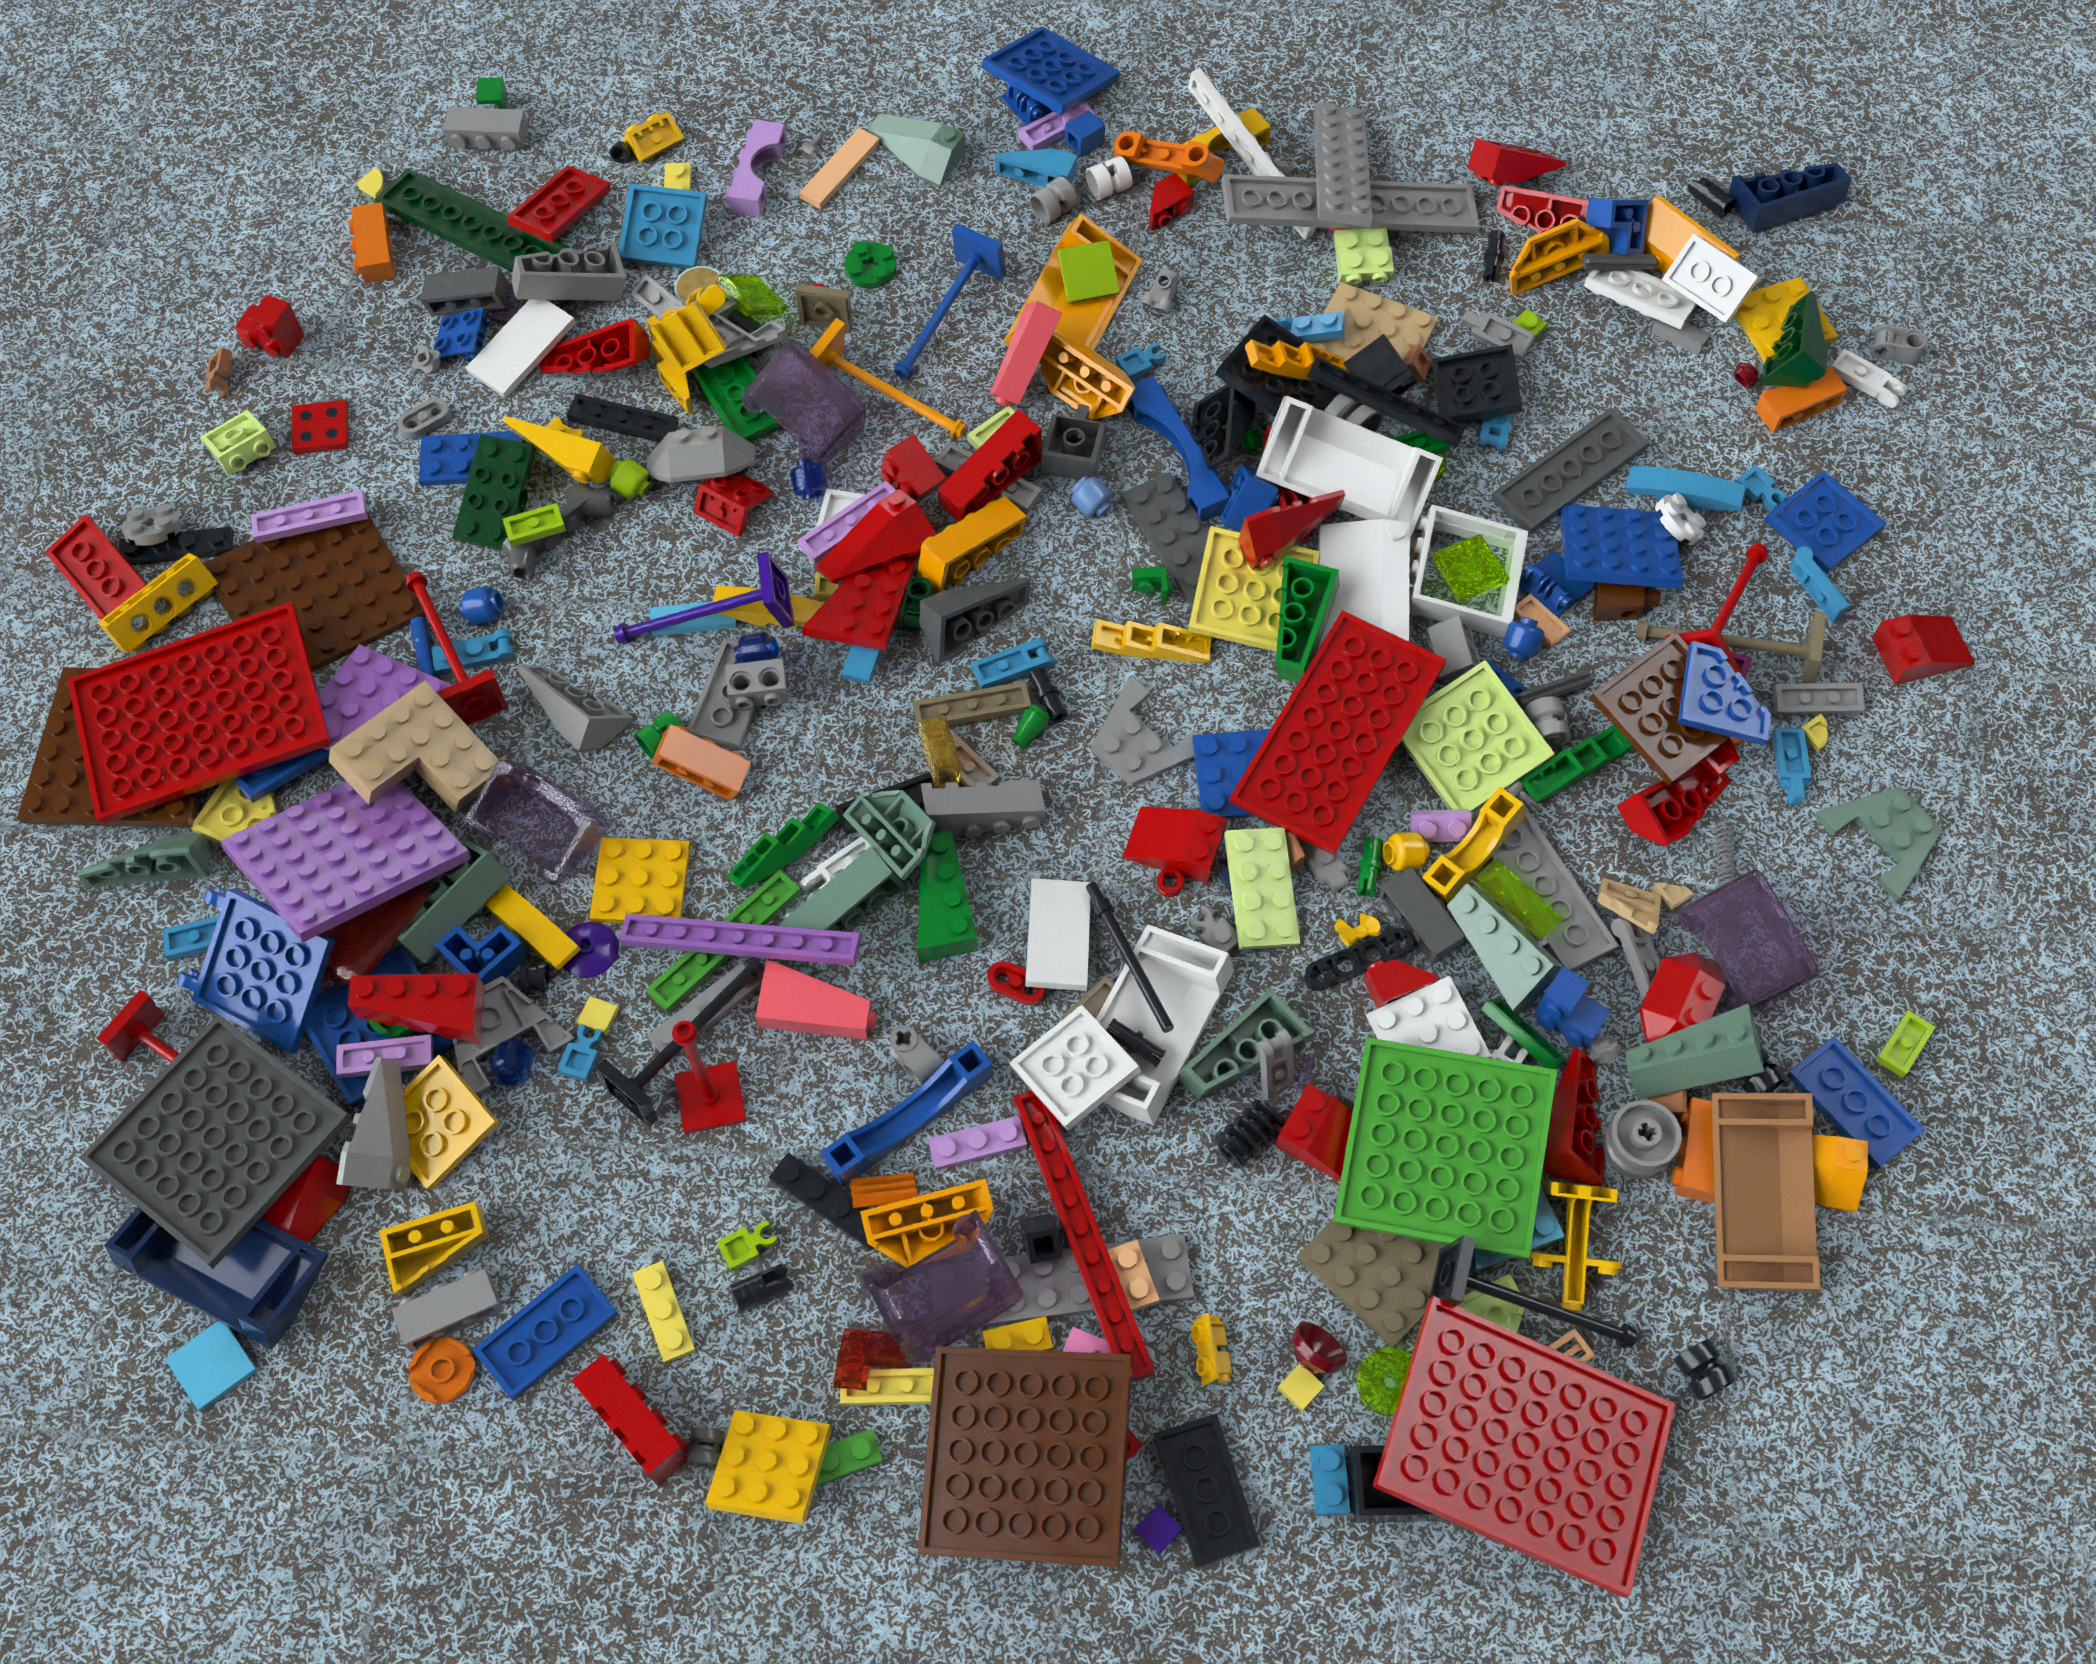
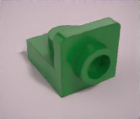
(1151, 579)

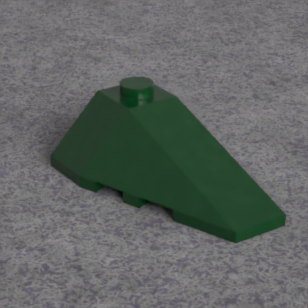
(1800, 350)

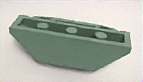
(893, 828)

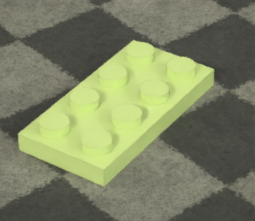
(1261, 888)

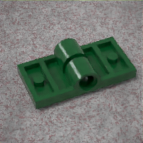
(493, 491)

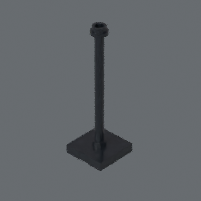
(631, 1091)
(1453, 1278)

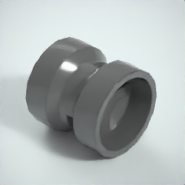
(705, 1447)

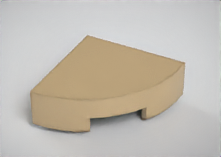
(1672, 895)

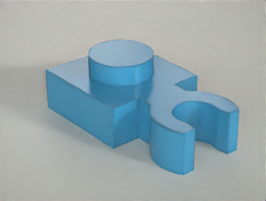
(1140, 363)
(1760, 486)
(580, 1058)

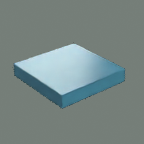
(211, 1365)

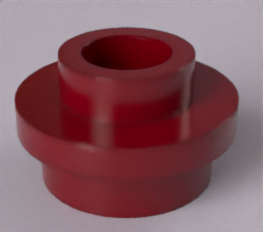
(1746, 375)

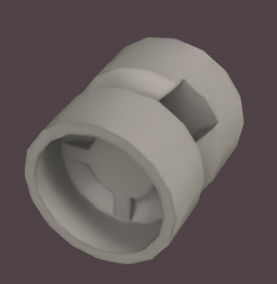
(1053, 200)
(1548, 718)

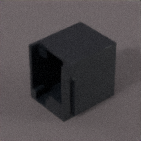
(1382, 366)

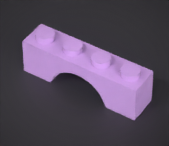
(763, 144)

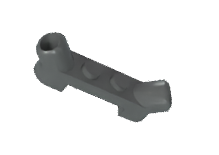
(581, 503)

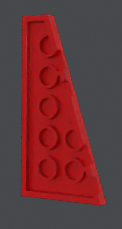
(864, 606)

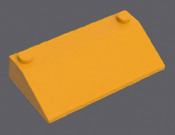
(1085, 319)

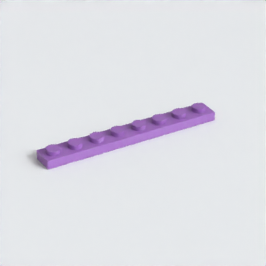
(740, 939)

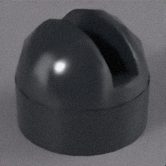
(617, 149)

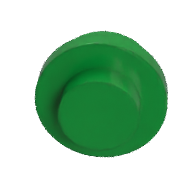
(1251, 441)

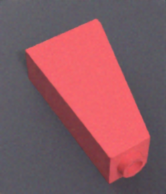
(1024, 352)
(809, 1005)

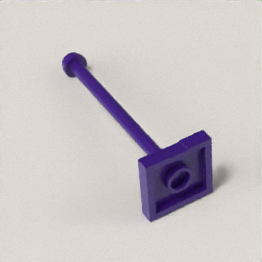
(773, 592)

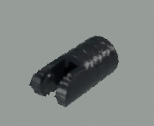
(1712, 196)
(761, 1287)

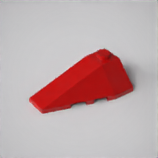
(887, 531)
(1275, 531)
(1670, 811)
(1572, 1126)
(309, 1201)

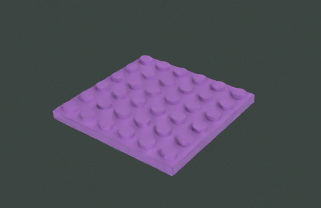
(342, 856)

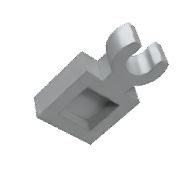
(1216, 934)

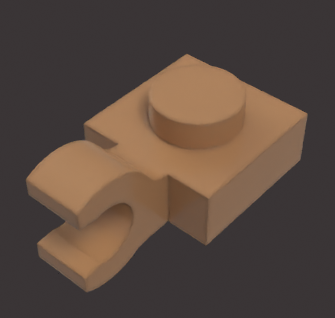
(218, 369)

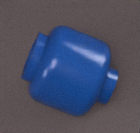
(481, 605)
(1523, 638)

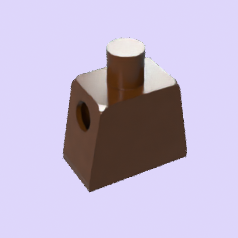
(1622, 601)

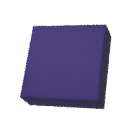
(1158, 1529)

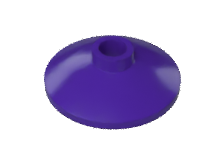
(599, 956)

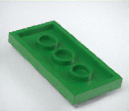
(724, 390)

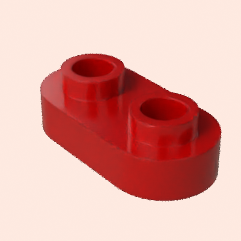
(1015, 986)

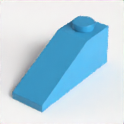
(1037, 166)

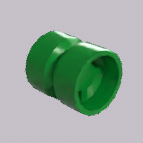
(649, 736)

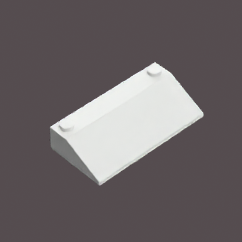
(1328, 454)
(1372, 572)
(1189, 985)

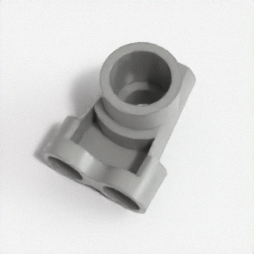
(1160, 296)

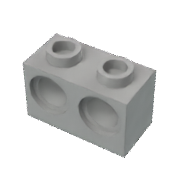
(756, 677)

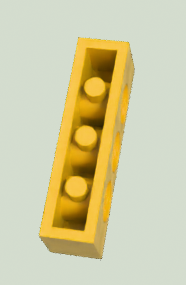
(119, 622)

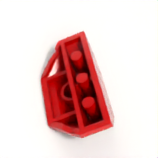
(1680, 995)

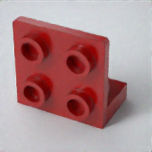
(729, 500)

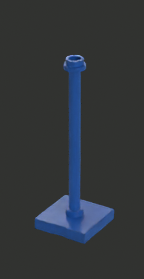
(976, 253)

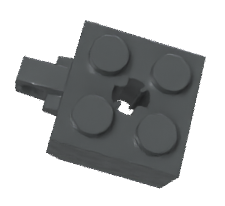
(1073, 445)

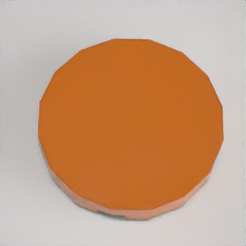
(451, 1376)

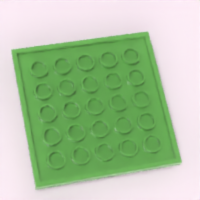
(1446, 1147)

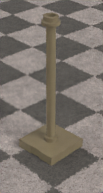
(1808, 650)

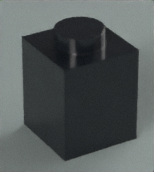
(1040, 1238)

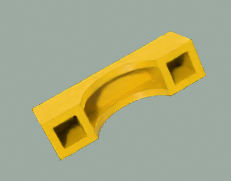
(1216, 140)
(1493, 826)

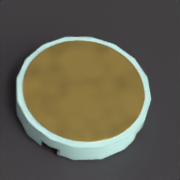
(692, 279)

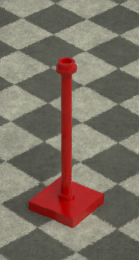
(1756, 555)
(474, 696)
(133, 1027)
(709, 1094)

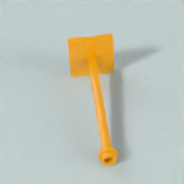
(829, 352)

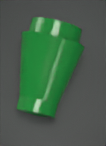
(1030, 726)

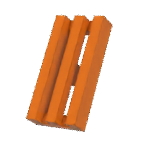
(882, 1189)

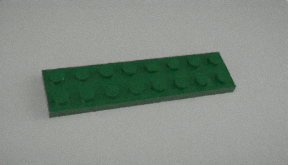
(461, 220)

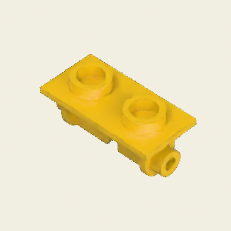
(1208, 1334)

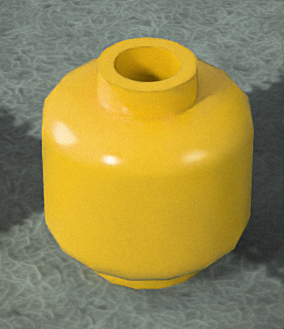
(1405, 851)

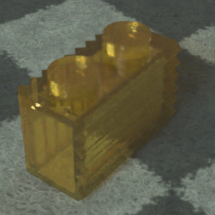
(940, 751)

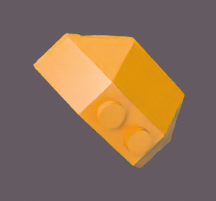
(1555, 254)
(1085, 378)
(923, 1223)

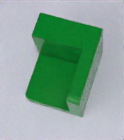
(492, 92)

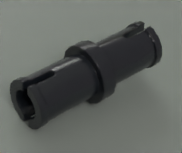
(1494, 256)
(1048, 695)
(1135, 1042)

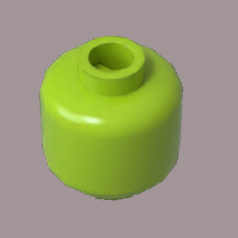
(629, 479)

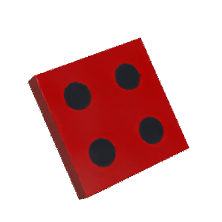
(320, 427)

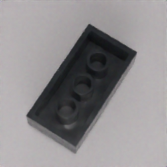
(1372, 1504)

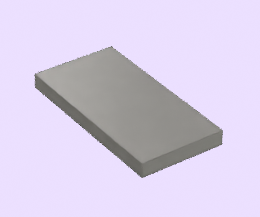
(713, 712)

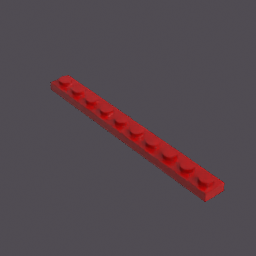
(1083, 1234)

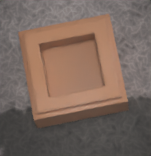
(1418, 362)

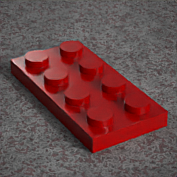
(559, 203)
(95, 567)

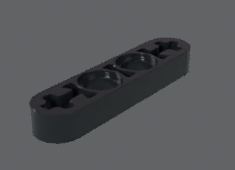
(1356, 956)

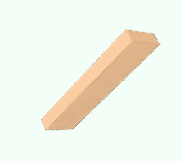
(839, 168)

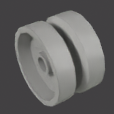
(1355, 412)
(1642, 1139)

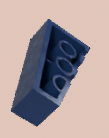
(1788, 195)

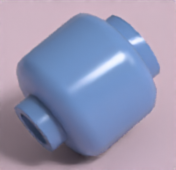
(1091, 496)

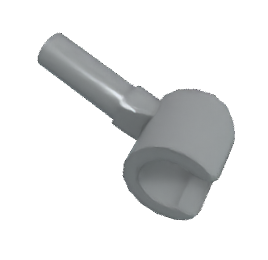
(810, 150)
(1517, 789)

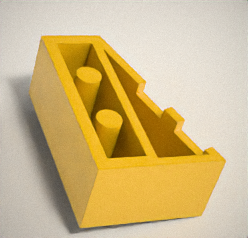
(430, 1244)

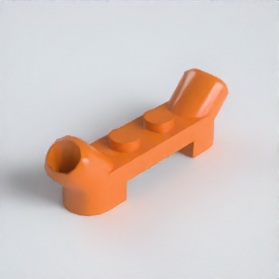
(1169, 156)

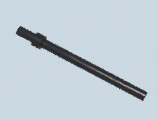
(1104, 911)

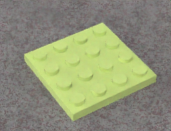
(1473, 739)

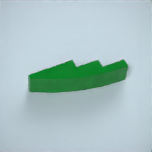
(1575, 764)
(775, 852)

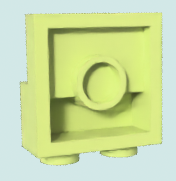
(1363, 255)
(238, 442)

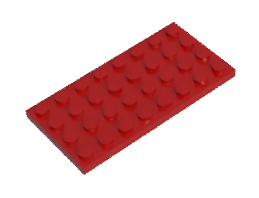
(1337, 732)

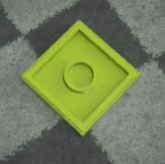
(1088, 271)

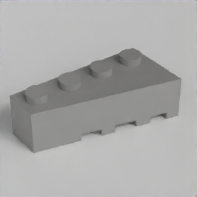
(570, 274)
(984, 807)

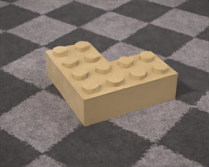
(417, 736)

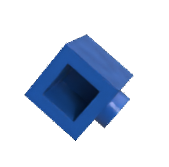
(1085, 133)

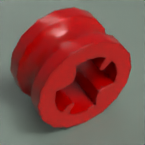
(1168, 891)

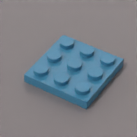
(662, 226)

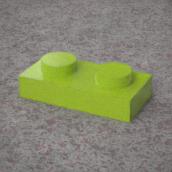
(534, 524)
(1905, 1043)

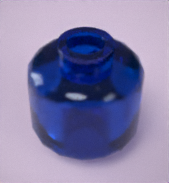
(808, 479)
(756, 647)
(512, 1062)

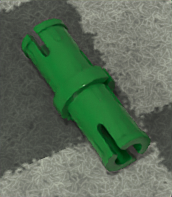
(1369, 866)

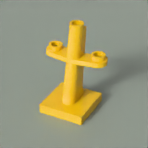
(687, 331)
(1576, 1239)

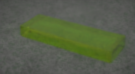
(1518, 899)

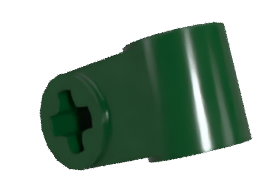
(910, 609)

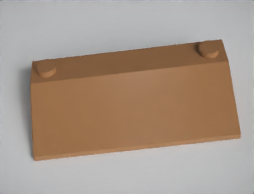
(1765, 1192)

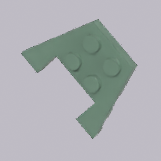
(1895, 825)

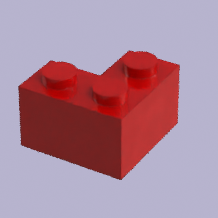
(270, 327)
(911, 469)

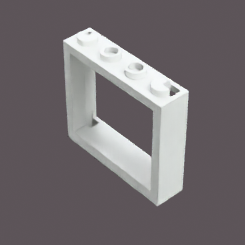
(1468, 527)

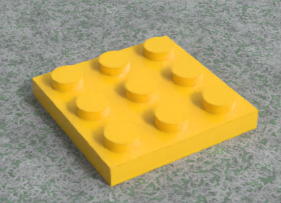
(1766, 309)
(639, 879)
(443, 1121)
(769, 1467)

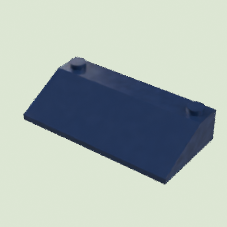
(250, 1290)

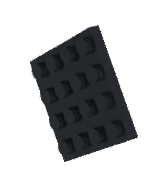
(1269, 388)

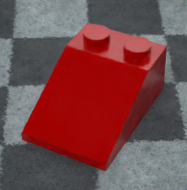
(1509, 163)
(1920, 647)
(1176, 840)
(1317, 1131)

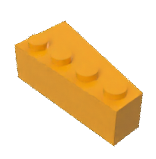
(969, 543)

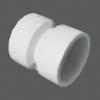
(1112, 177)

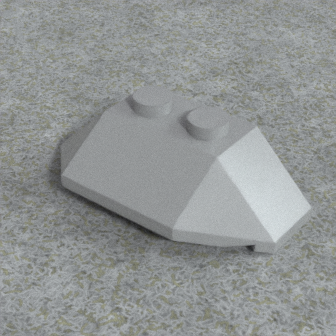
(700, 455)

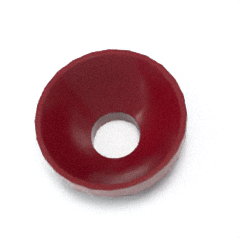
(1317, 1349)

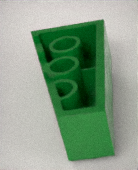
(1304, 611)
(944, 909)

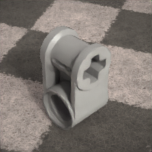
(1900, 345)
(918, 1058)

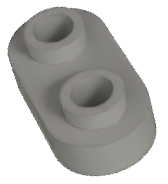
(423, 418)

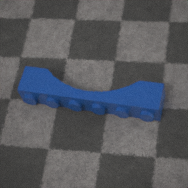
(1152, 409)
(870, 1143)

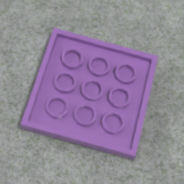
(365, 688)

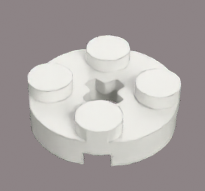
(1680, 519)

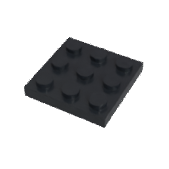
(1477, 384)

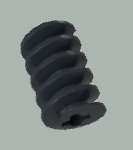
(1247, 1130)

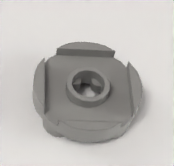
(150, 525)

